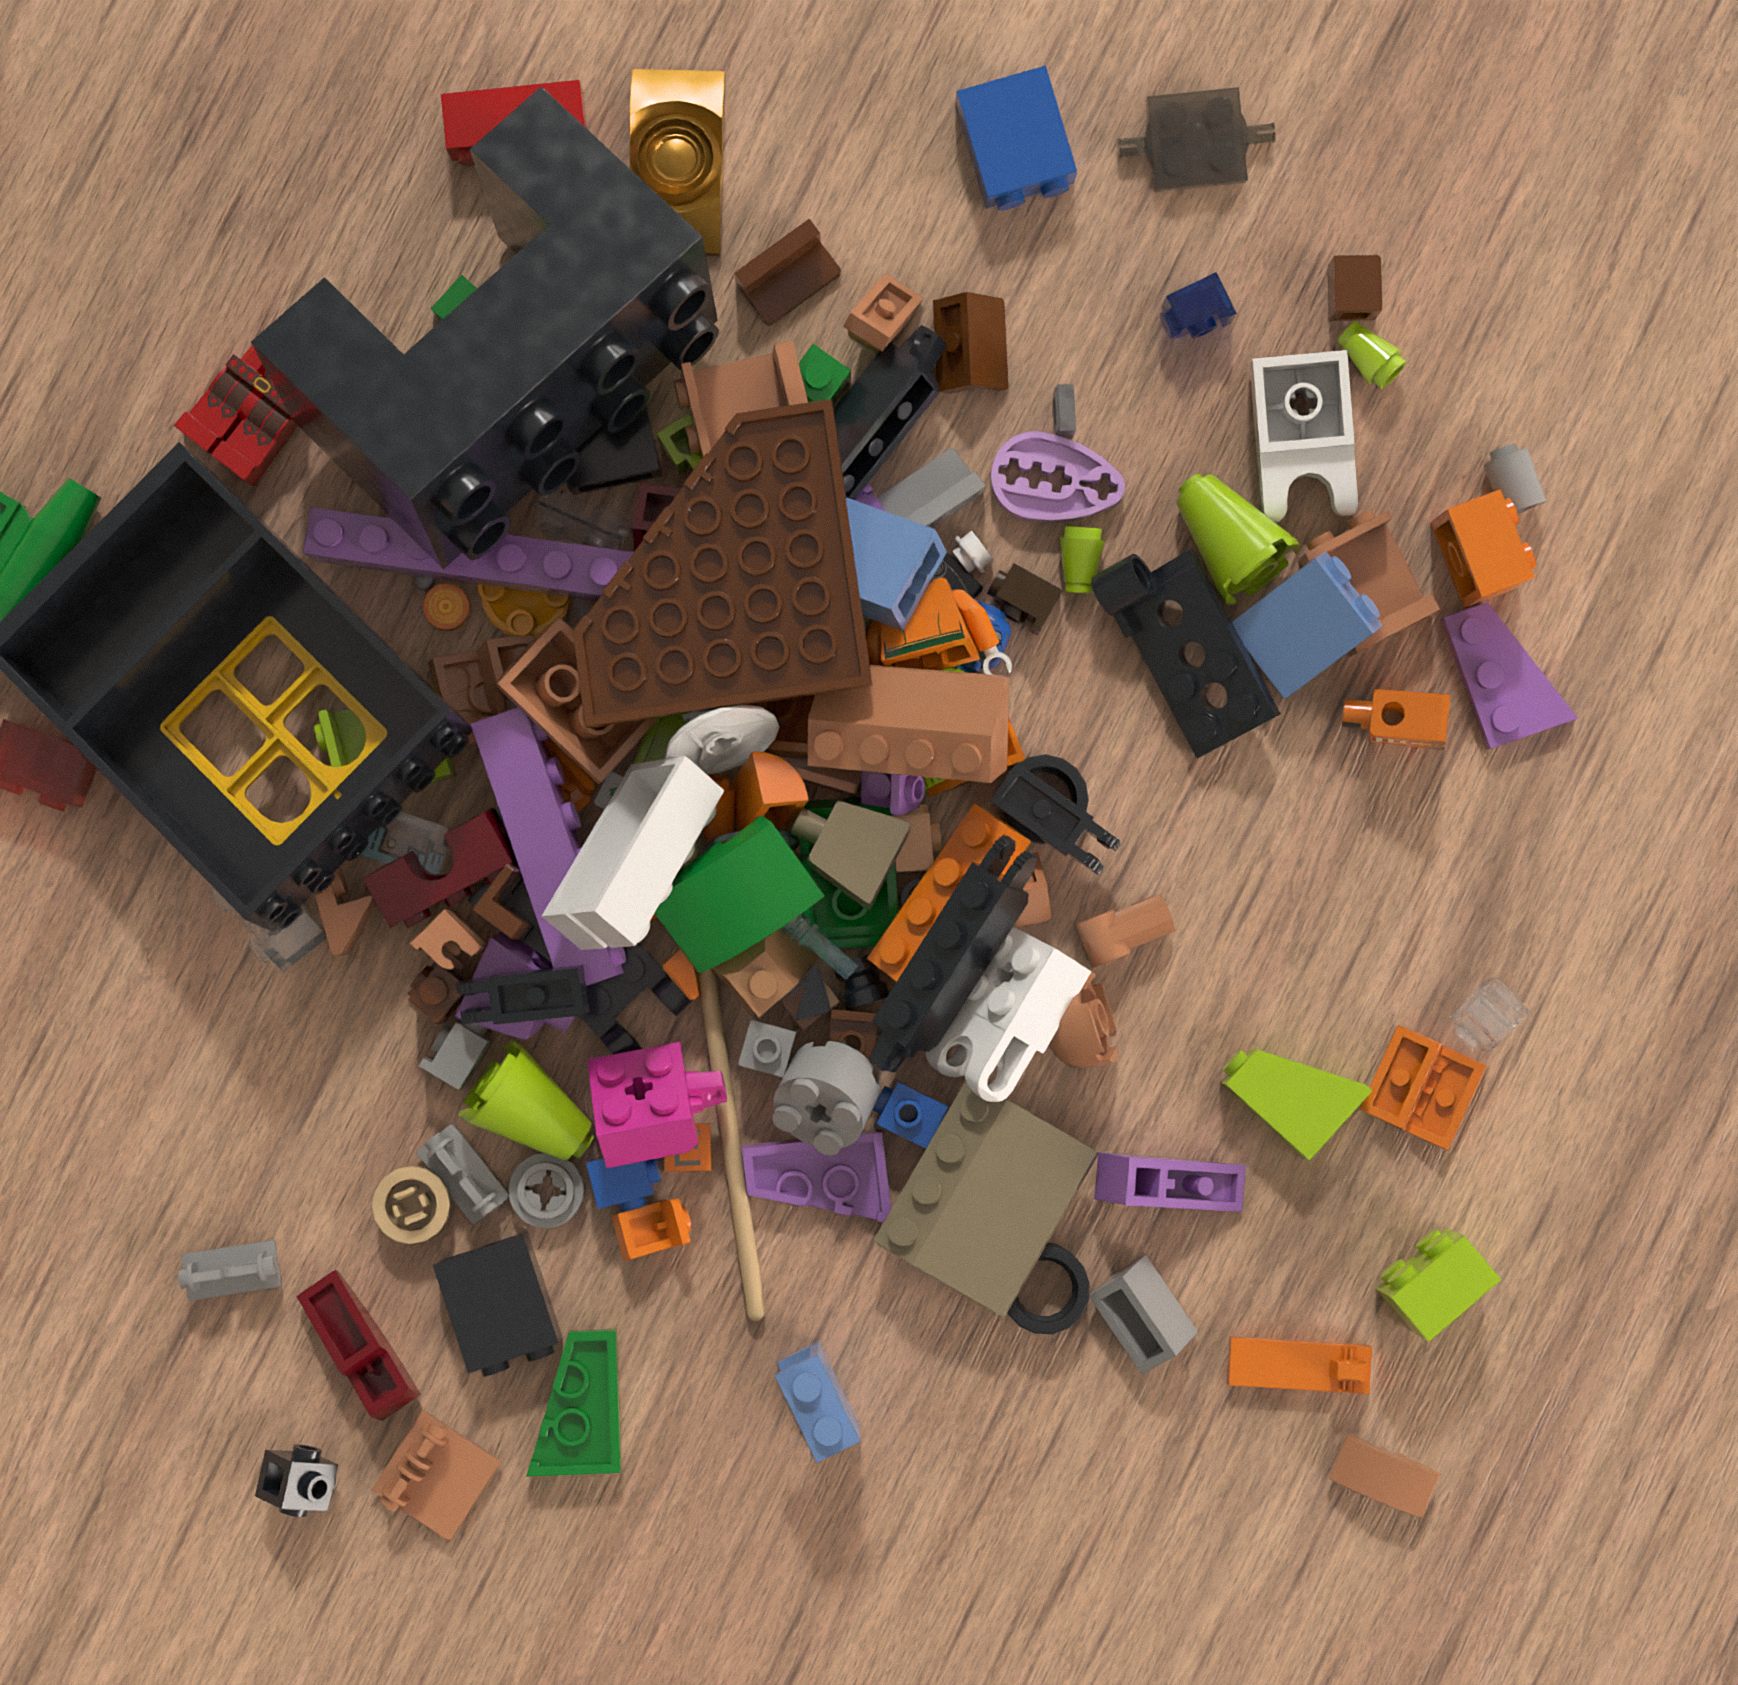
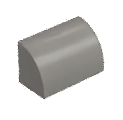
(1143, 1314)

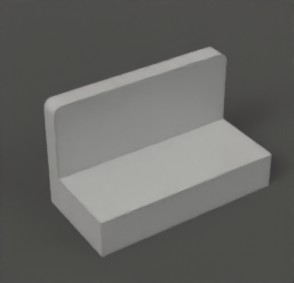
(934, 491)

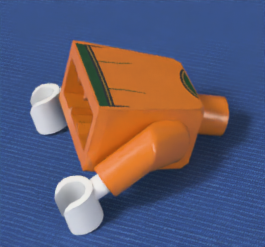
(941, 633)

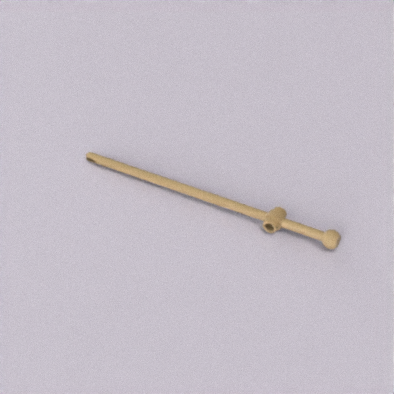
(731, 1143)

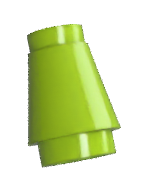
(1372, 355)
(1080, 557)

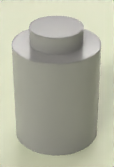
(1515, 476)

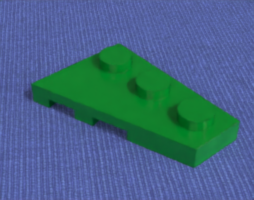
(583, 1411)

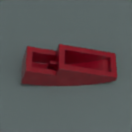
(358, 1346)

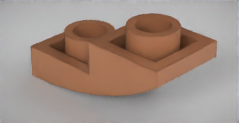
(1384, 1476)

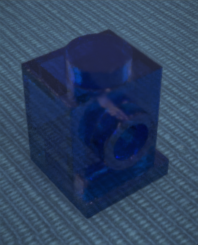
(1197, 308)

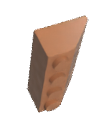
(914, 725)

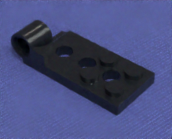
(1137, 603)

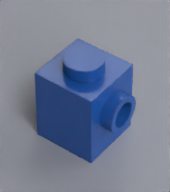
(909, 1113)
(623, 1184)

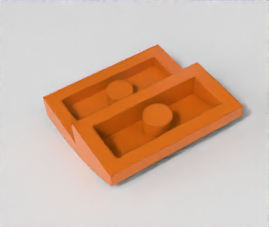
(1423, 1087)

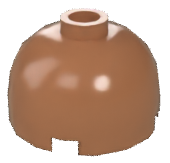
(1085, 1028)

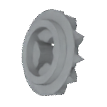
(528, 1203)

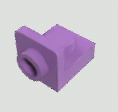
(892, 791)

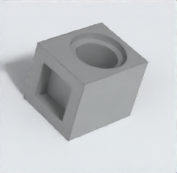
(767, 1048)

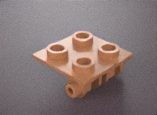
(435, 1476)

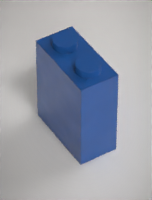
(1016, 138)

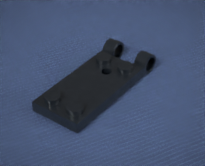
(610, 995)

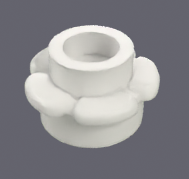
(972, 553)

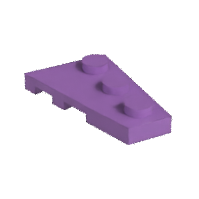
(1501, 679)
(801, 1175)

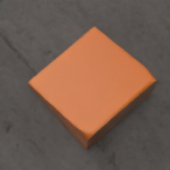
(683, 974)

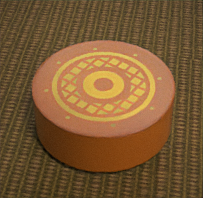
(446, 607)

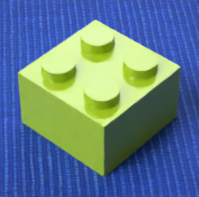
(1437, 1282)

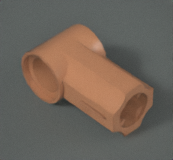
(1115, 933)

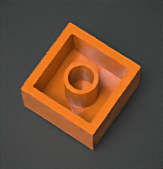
(1483, 548)

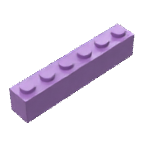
(539, 827)

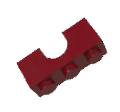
(407, 889)

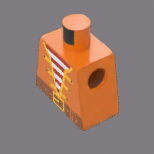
(1422, 723)

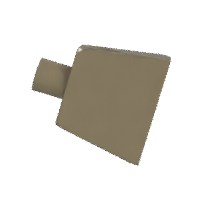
(853, 848)

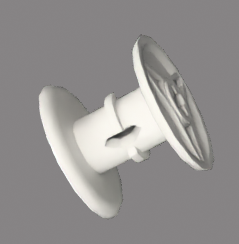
(723, 736)

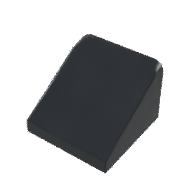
(814, 996)

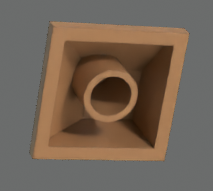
(765, 971)

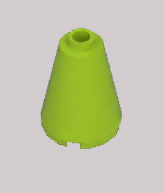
(1233, 537)
(527, 1106)

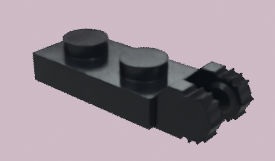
(1050, 816)
(528, 995)

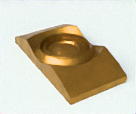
(680, 143)

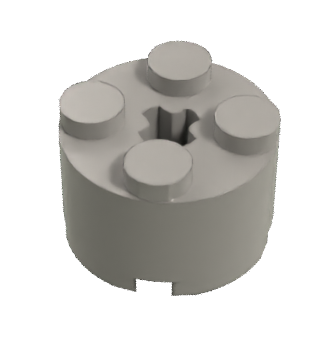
(826, 1096)

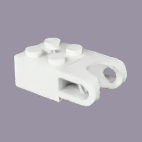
(1306, 445)
(1009, 1015)

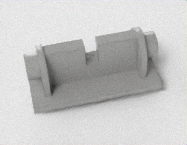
(463, 1173)
(230, 1270)

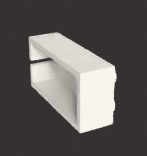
(634, 854)

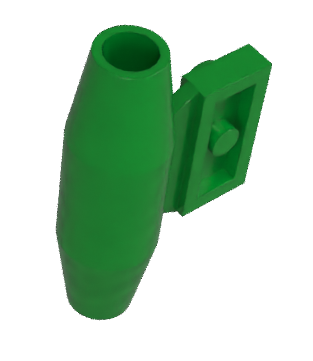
(38, 544)

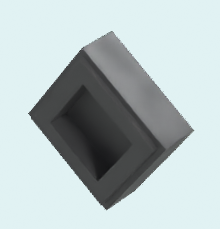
(1064, 410)

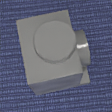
(458, 1053)

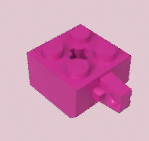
(649, 1103)

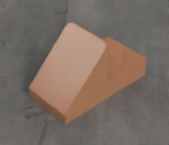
(882, 314)
(342, 920)

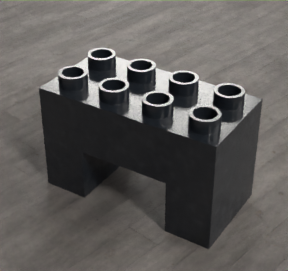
(527, 364)

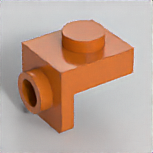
(652, 1228)

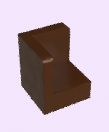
(1354, 287)

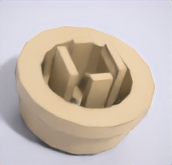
(411, 1204)

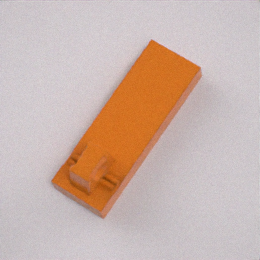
(1299, 1365)

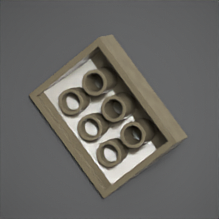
(986, 1198)

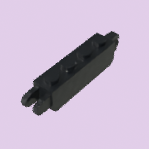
(885, 406)
(953, 955)

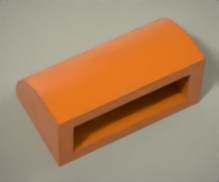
(768, 789)

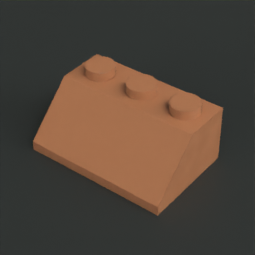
(547, 689)

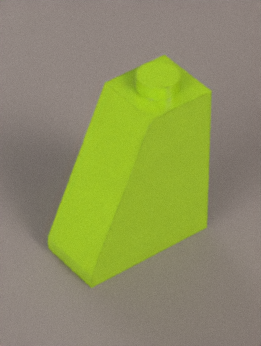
(1293, 1098)

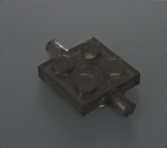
(1196, 139)

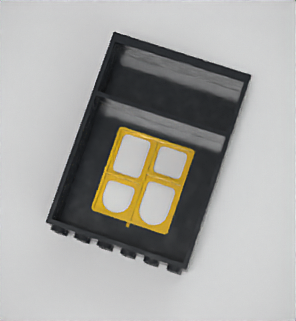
(158, 619)

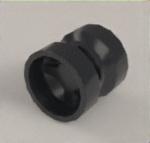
(863, 984)

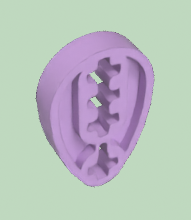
(1053, 453)

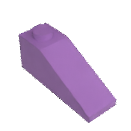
(1169, 1182)

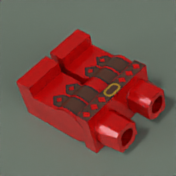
(240, 418)

